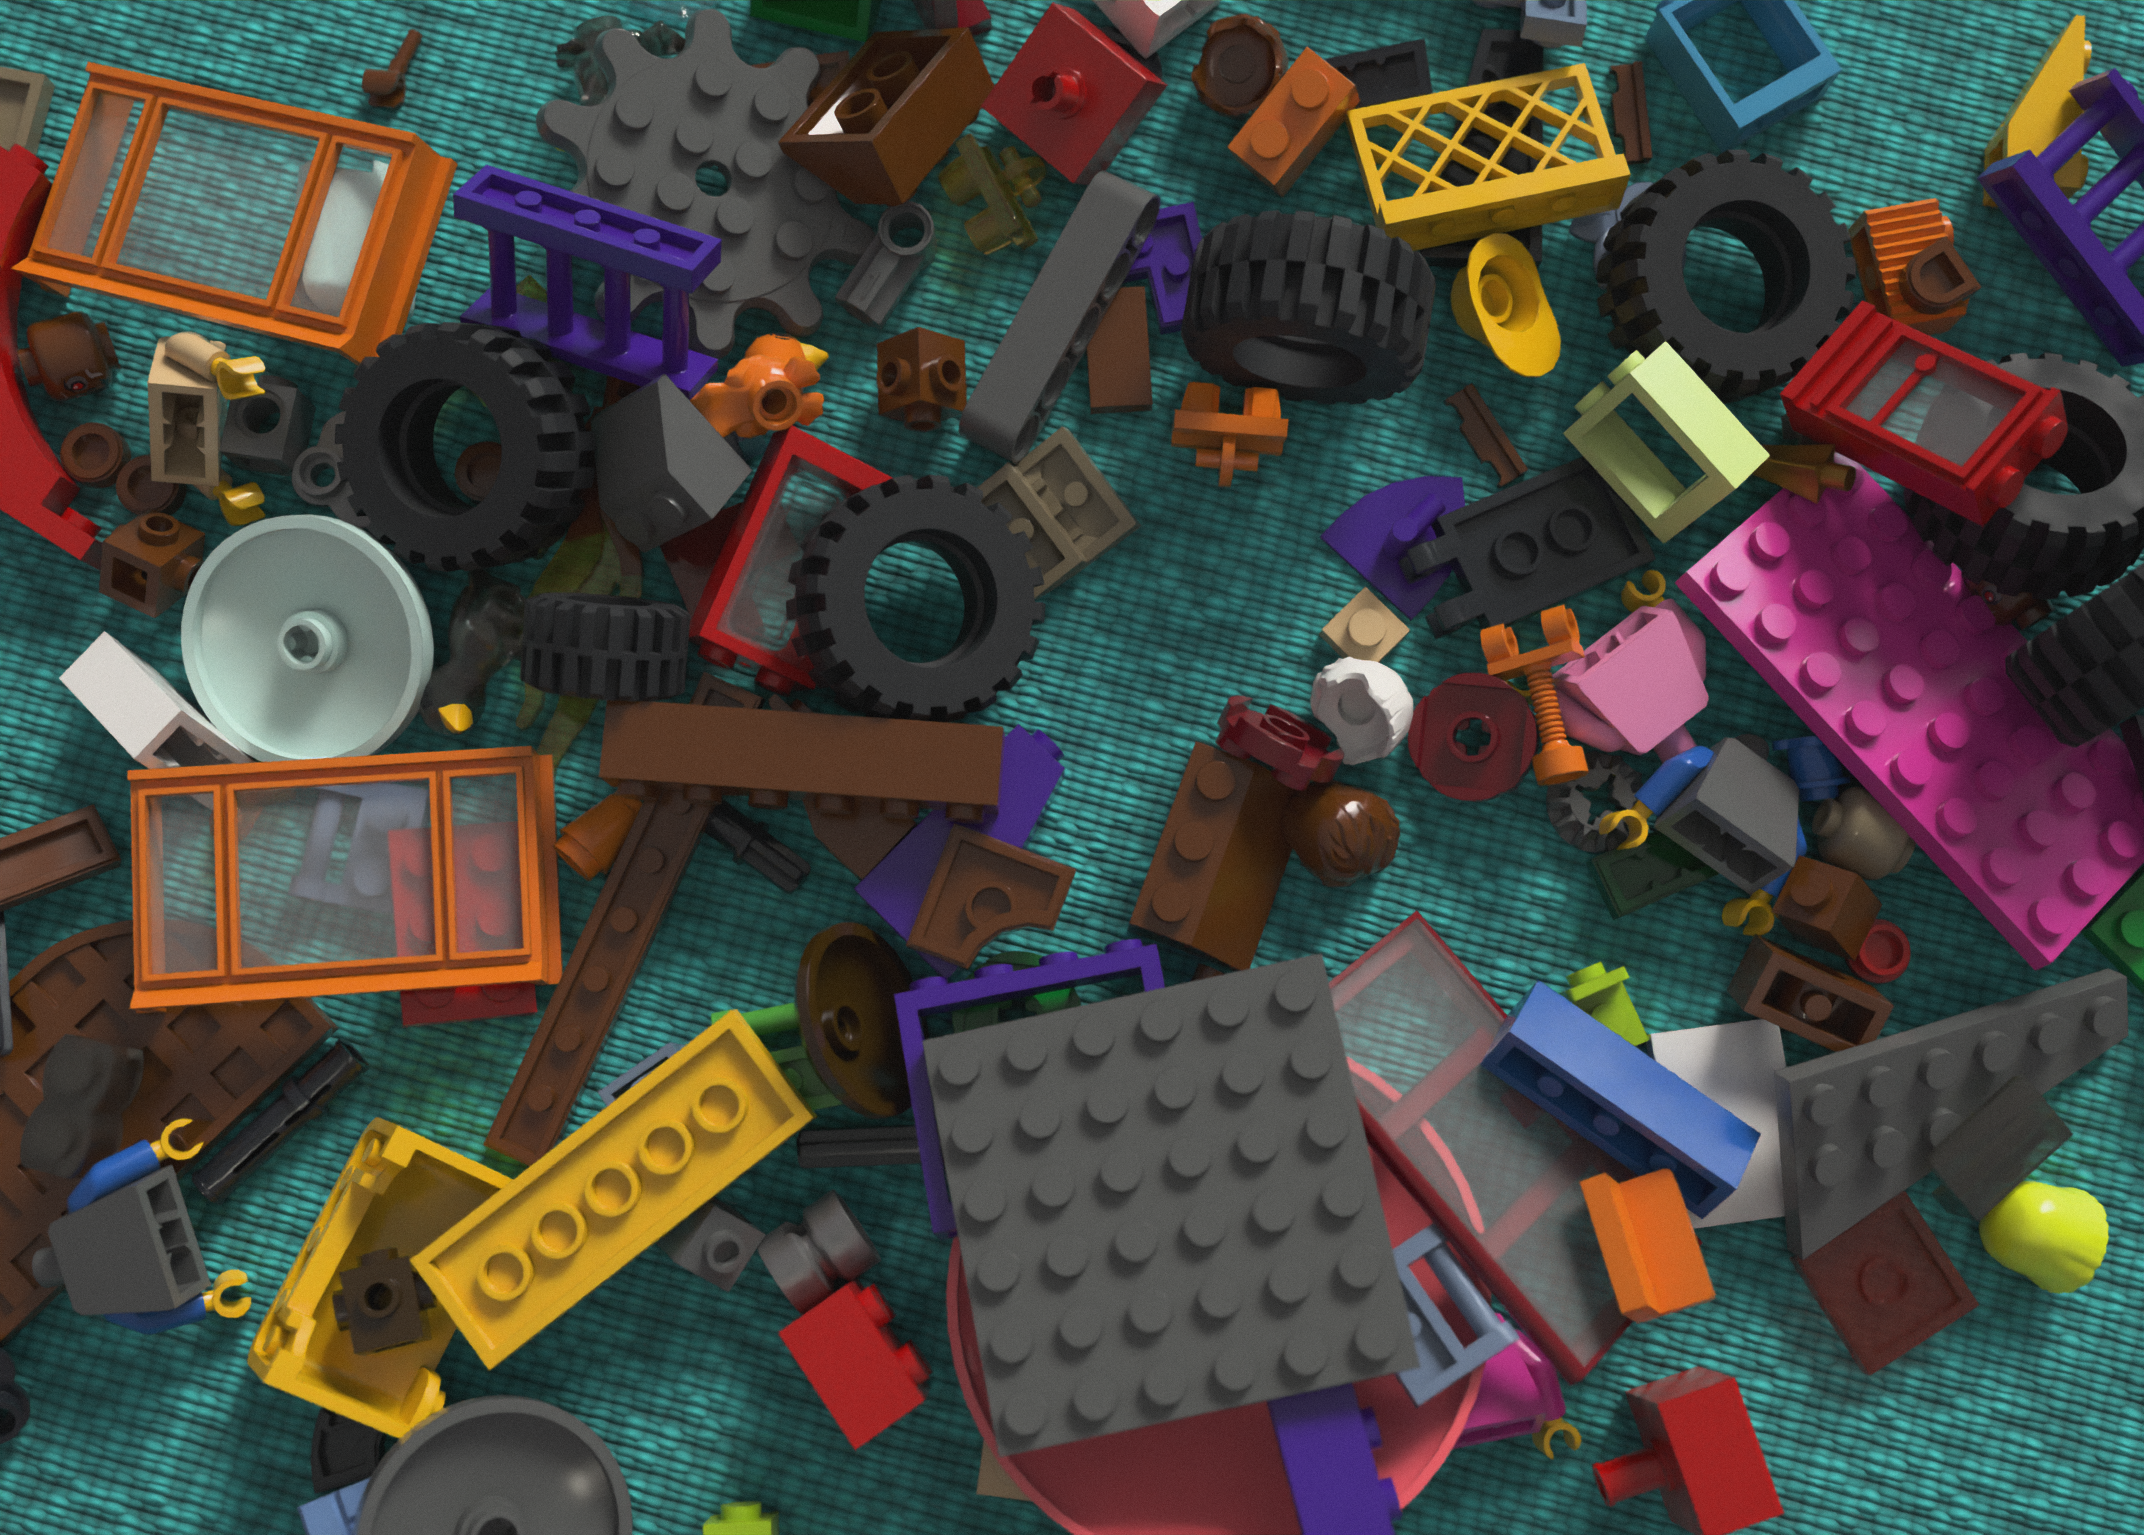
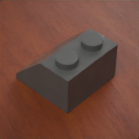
(661, 465)

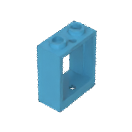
(1789, 35)

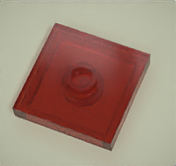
(1886, 1284)

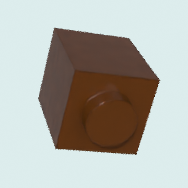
(1827, 907)

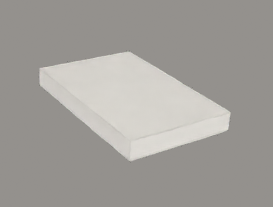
(1736, 1070)

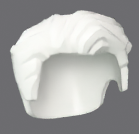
(1362, 707)

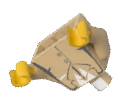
(188, 418)

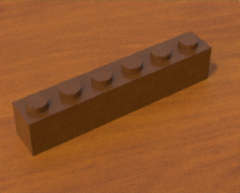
(802, 758)

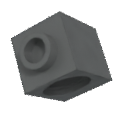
(279, 448)
(713, 1243)

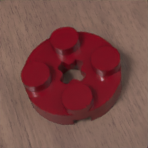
(1451, 708)
(1280, 740)

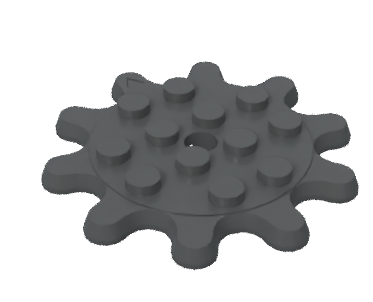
(698, 113)

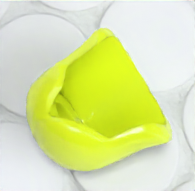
(2047, 1235)

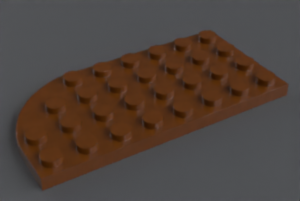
(197, 1066)

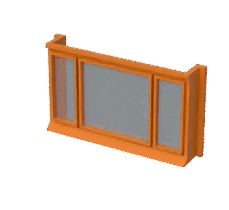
(240, 212)
(344, 876)

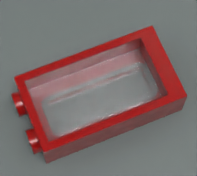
(746, 595)

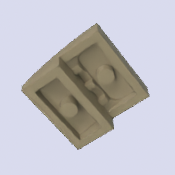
(1062, 508)

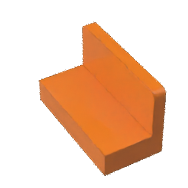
(1648, 1244)

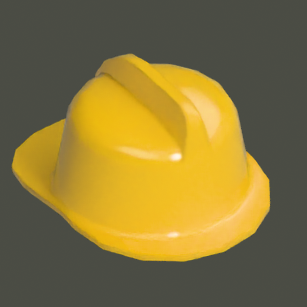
(1505, 307)

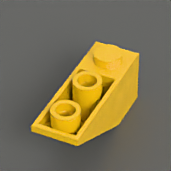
(2047, 109)

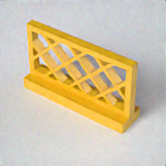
(1508, 199)

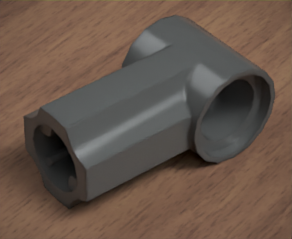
(887, 269)

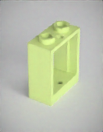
(1689, 415)

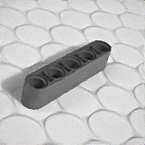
(1059, 316)

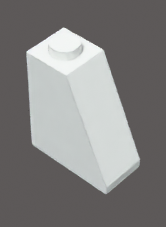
(146, 710)

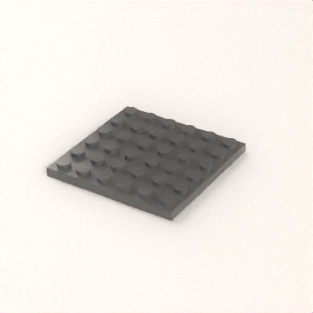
(1166, 1206)

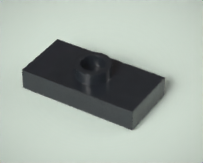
(1387, 72)

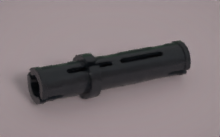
(302, 1100)

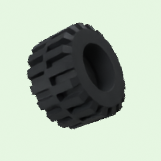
(604, 646)

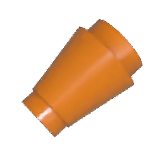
(596, 837)

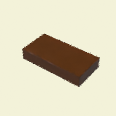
(1120, 357)
(54, 856)

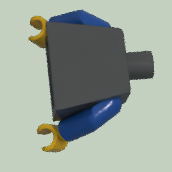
(1729, 814)
(133, 1246)

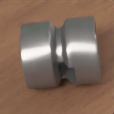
(818, 1252)

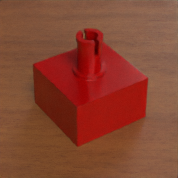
(1073, 94)
(1696, 1453)

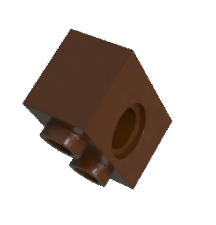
(1807, 996)

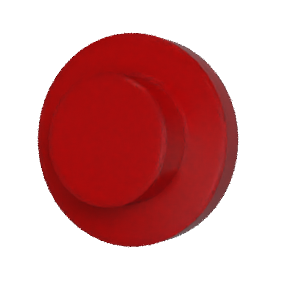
(1882, 955)

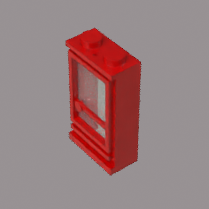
(1925, 413)

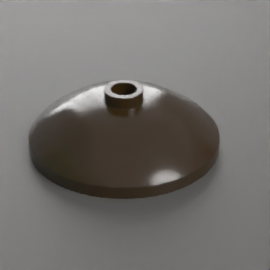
(851, 1018)

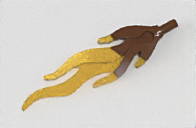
(587, 562)

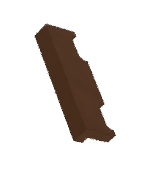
(1631, 113)
(1486, 435)

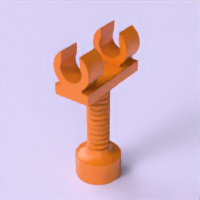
(1558, 759)

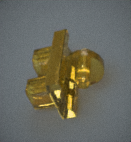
(979, 173)

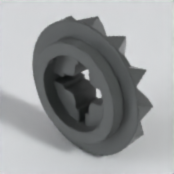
(1570, 810)

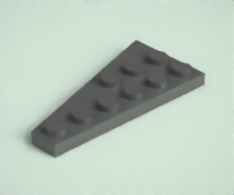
(1870, 1114)

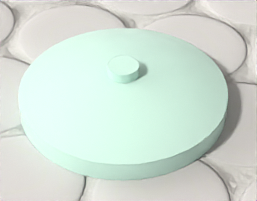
(306, 640)

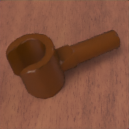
(388, 86)

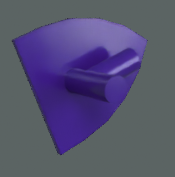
(1386, 525)

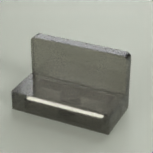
(1995, 1149)

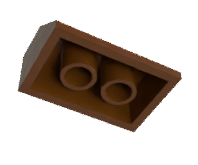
(891, 113)
(1217, 860)

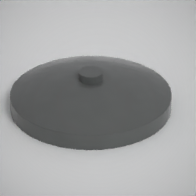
(497, 1472)

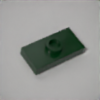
(1645, 873)

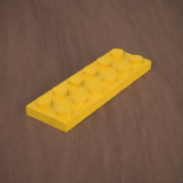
(613, 1188)

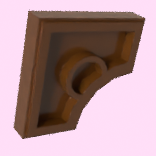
(985, 892)

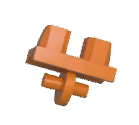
(1229, 439)

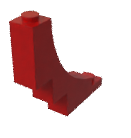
(32, 480)

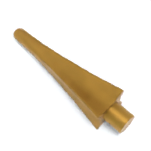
(1806, 470)

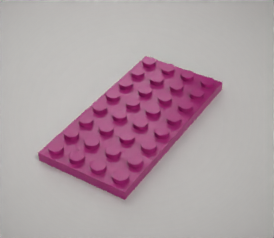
(1916, 702)

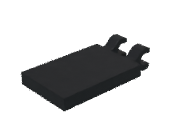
(1530, 548)

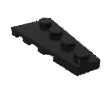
(1497, 57)

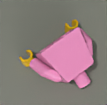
(1637, 679)

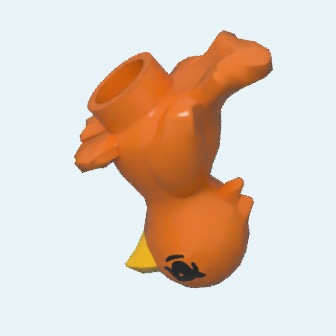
(765, 389)

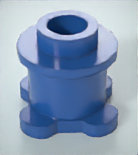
(1812, 767)

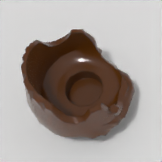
(1239, 65)
(1341, 832)

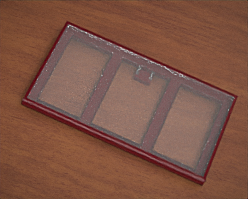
(1473, 1148)

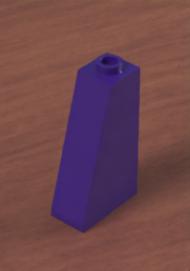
(903, 877)

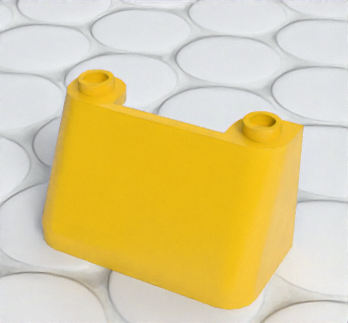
(389, 1195)

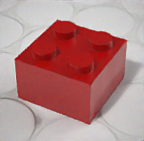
(858, 1361)

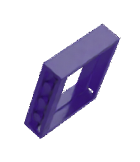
(990, 986)

